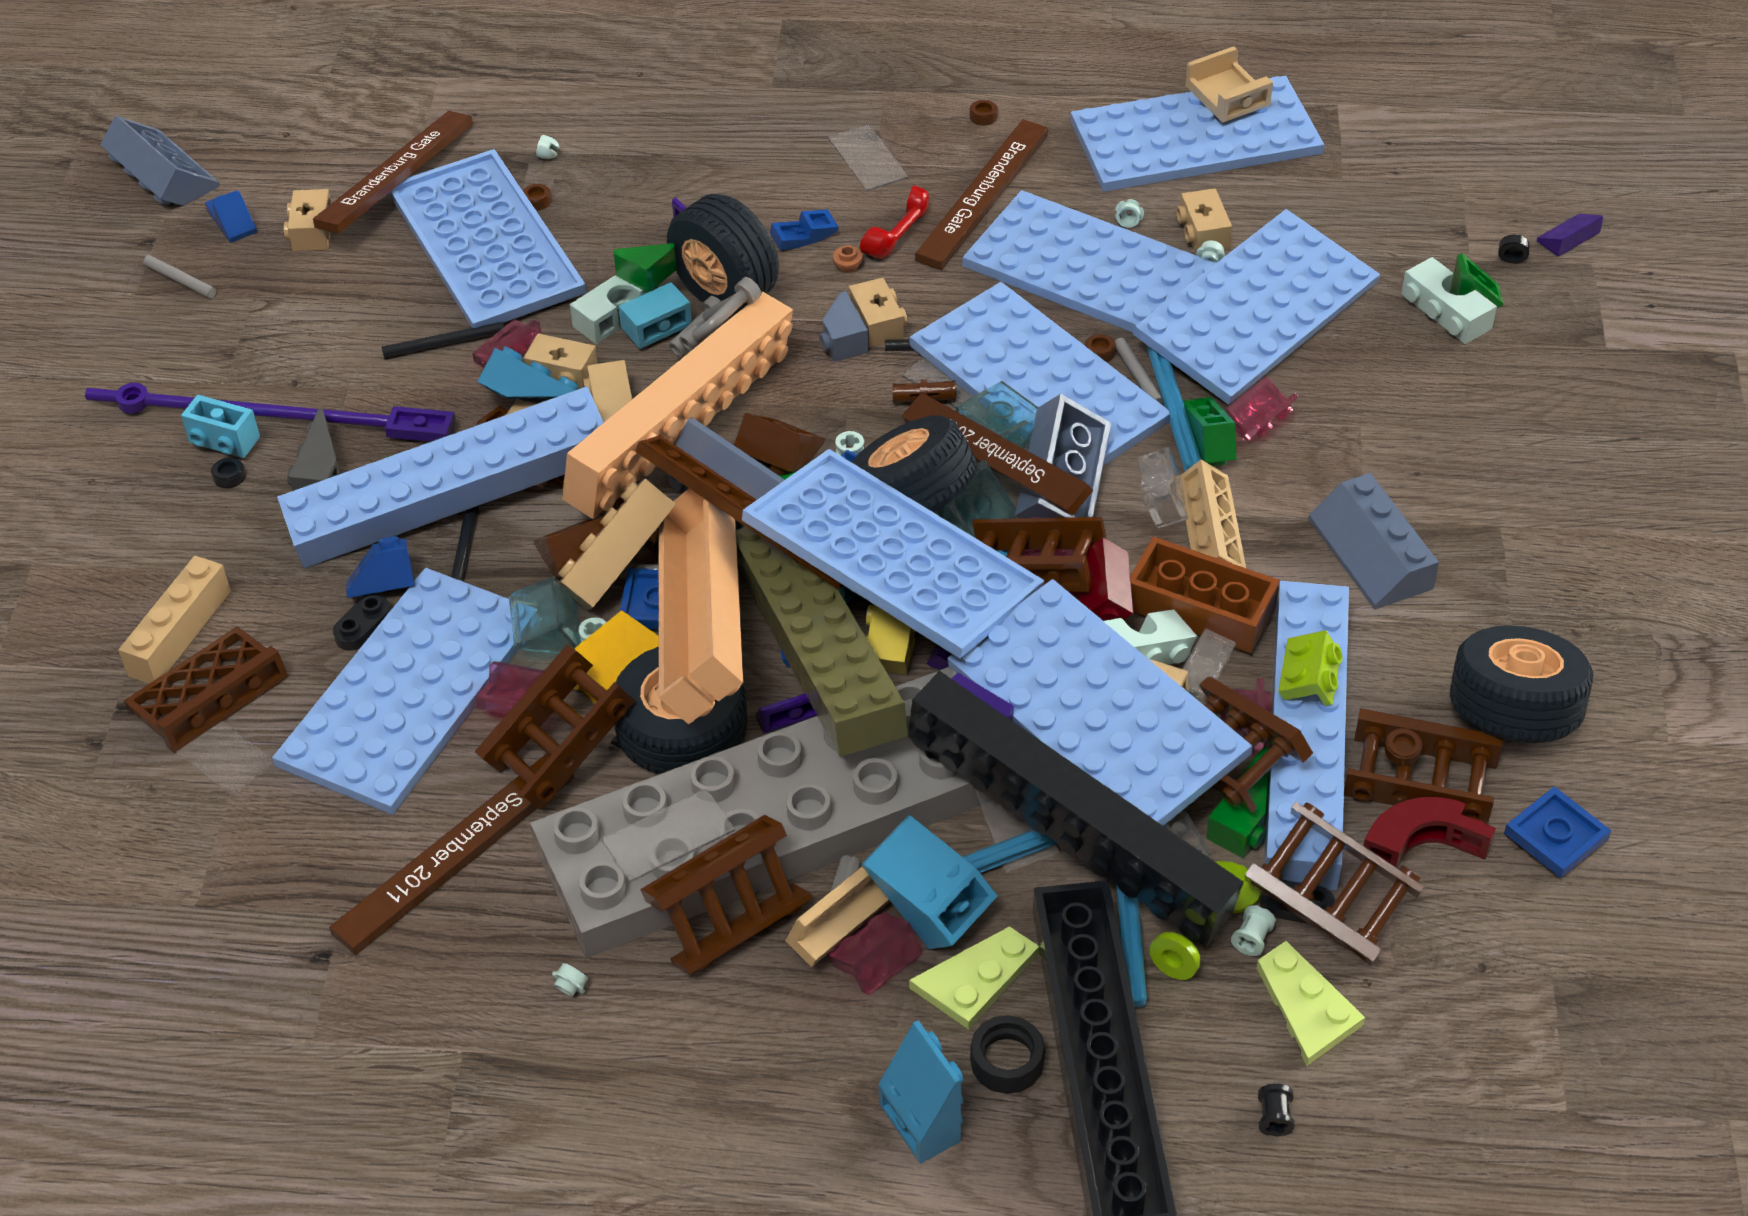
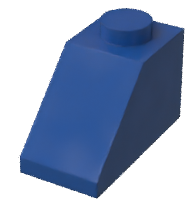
(382, 569)

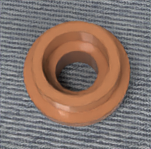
(847, 258)

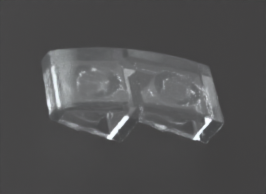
(1208, 658)

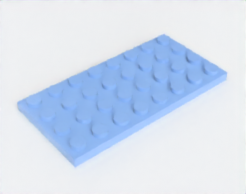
(1182, 138)
(486, 240)
(1082, 261)
(1256, 306)
(1013, 342)
(893, 552)
(402, 693)
(1103, 704)

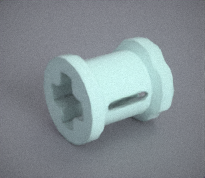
(1253, 930)

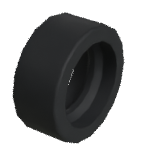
(1013, 1029)

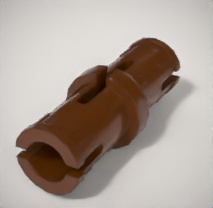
(937, 390)

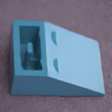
(516, 380)
(929, 883)
(923, 1094)

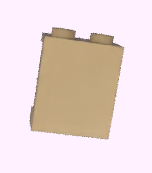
(1226, 86)

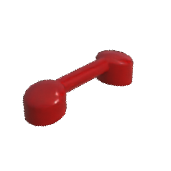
(880, 242)

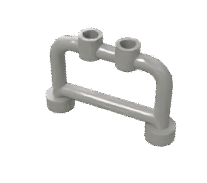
(713, 315)

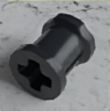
(1276, 1109)

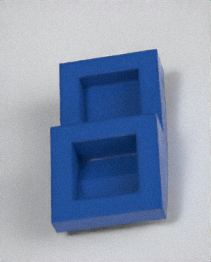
(810, 228)

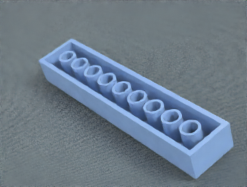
(437, 478)
(1320, 779)

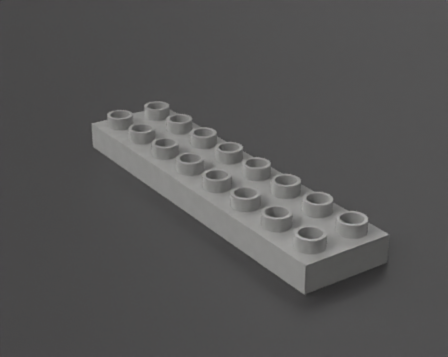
(792, 775)

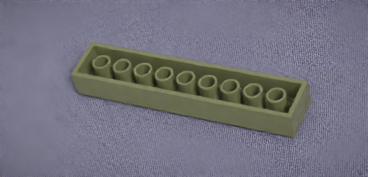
(823, 648)

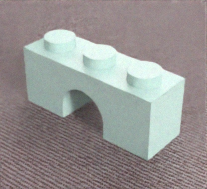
(596, 312)
(1461, 315)
(1161, 638)

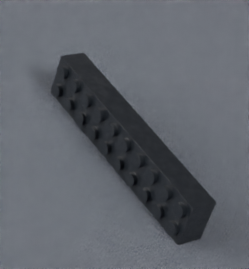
(1073, 809)
(1101, 1053)

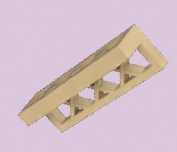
(1211, 514)
(836, 917)

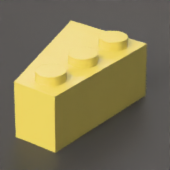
(890, 640)

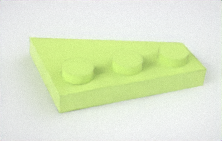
(977, 976)
(1310, 1004)

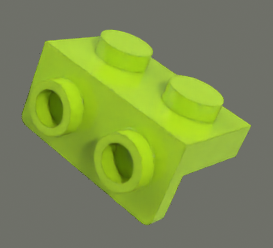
(1310, 667)

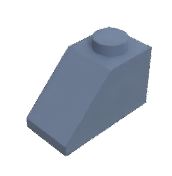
(843, 330)

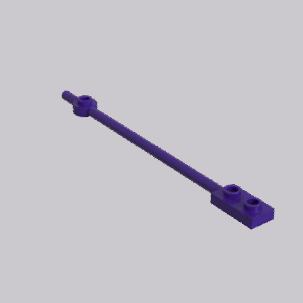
(401, 423)

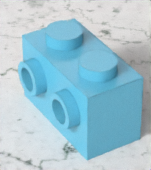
(655, 315)
(220, 426)

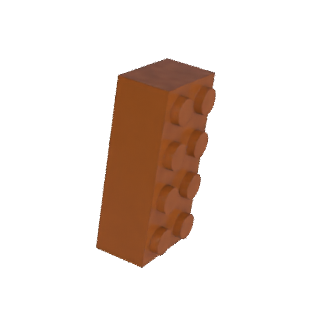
(1204, 592)

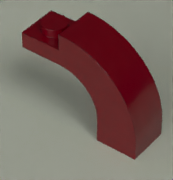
(1427, 821)

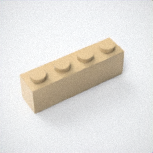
(608, 387)
(615, 544)
(175, 620)

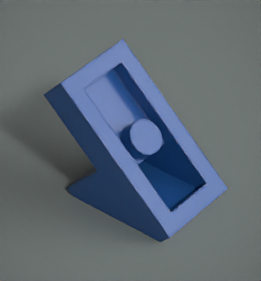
(231, 216)

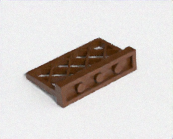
(212, 700)

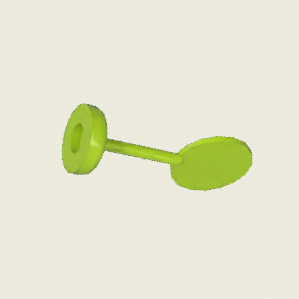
(1177, 954)

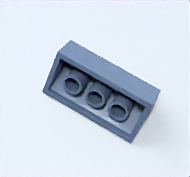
(156, 162)
(1072, 441)
(725, 460)
(1374, 542)

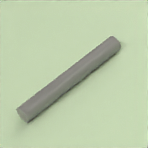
(179, 276)
(1137, 370)

